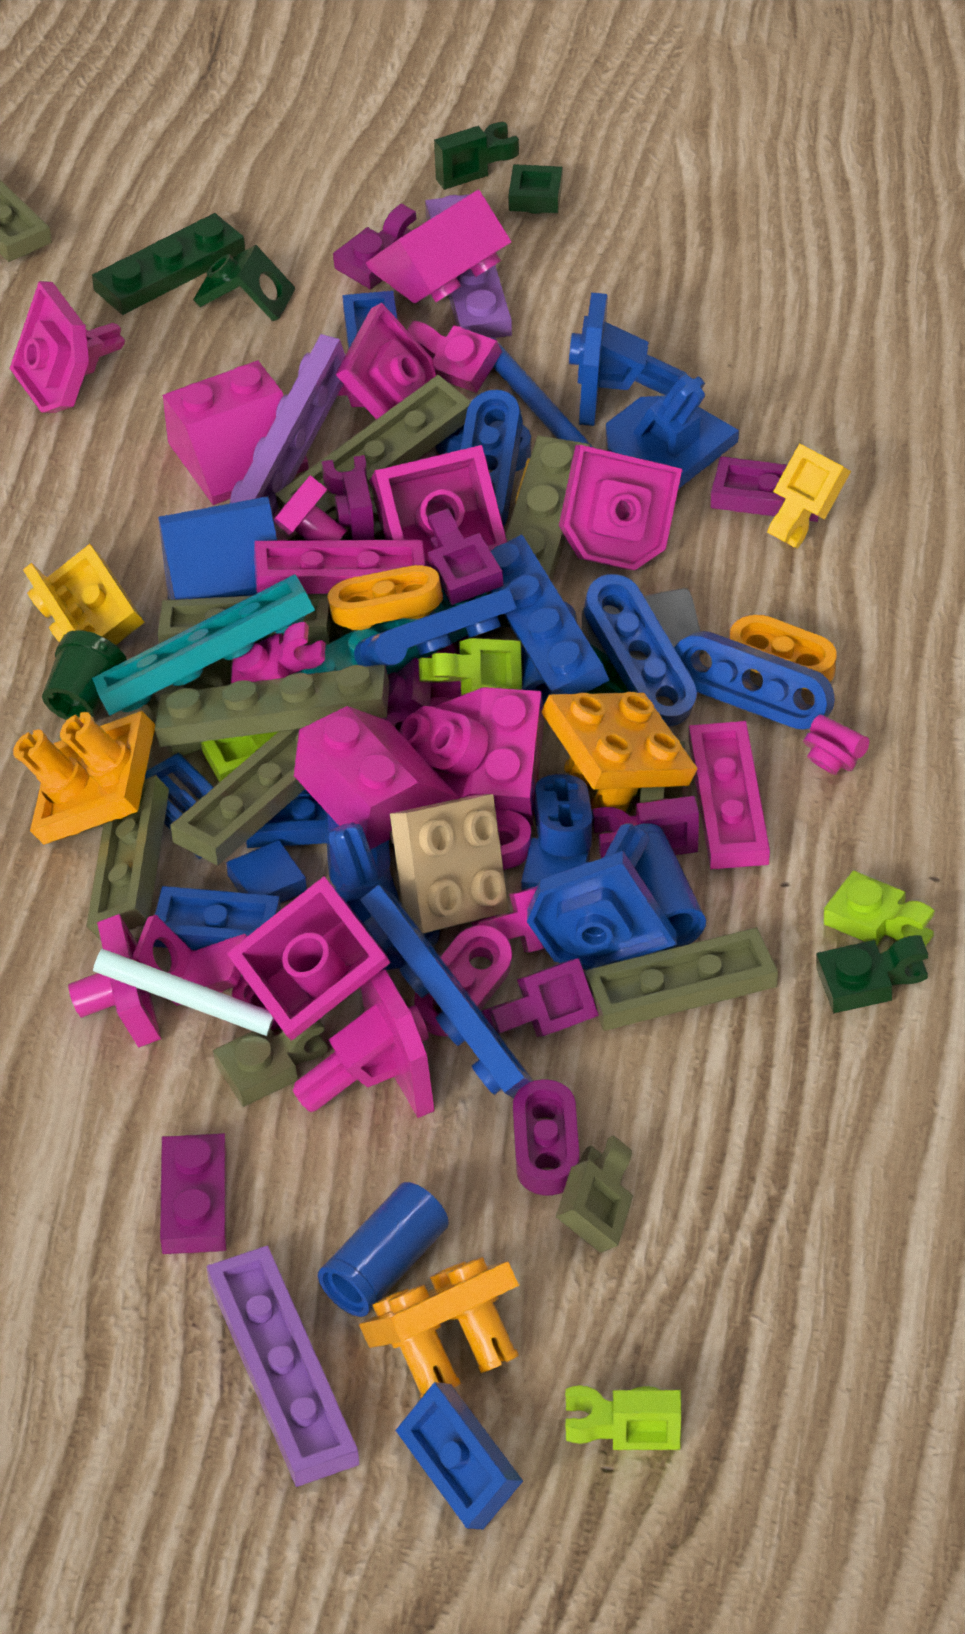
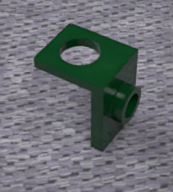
(245, 271)

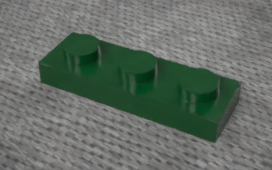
(167, 263)

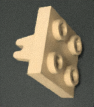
(449, 862)

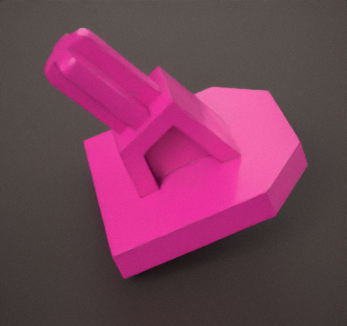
(58, 350)
(383, 364)
(618, 507)
(373, 1049)

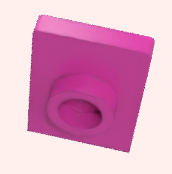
(204, 966)

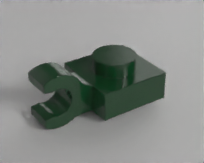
(467, 153)
(864, 977)

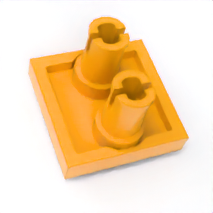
(617, 745)
(88, 774)
(459, 1292)

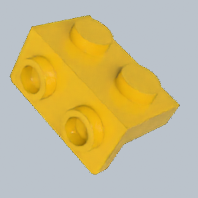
(84, 597)

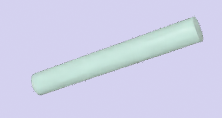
(183, 992)

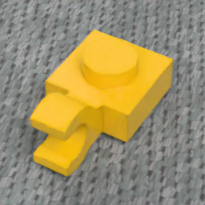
(809, 487)

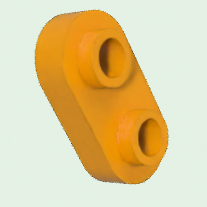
(385, 597)
(786, 642)

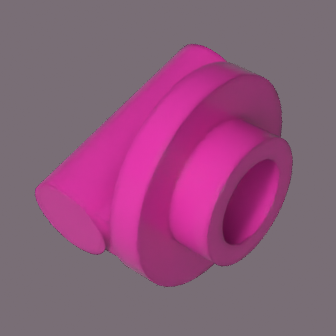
(834, 745)

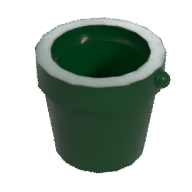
(77, 661)

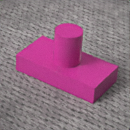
(305, 517)
(101, 992)

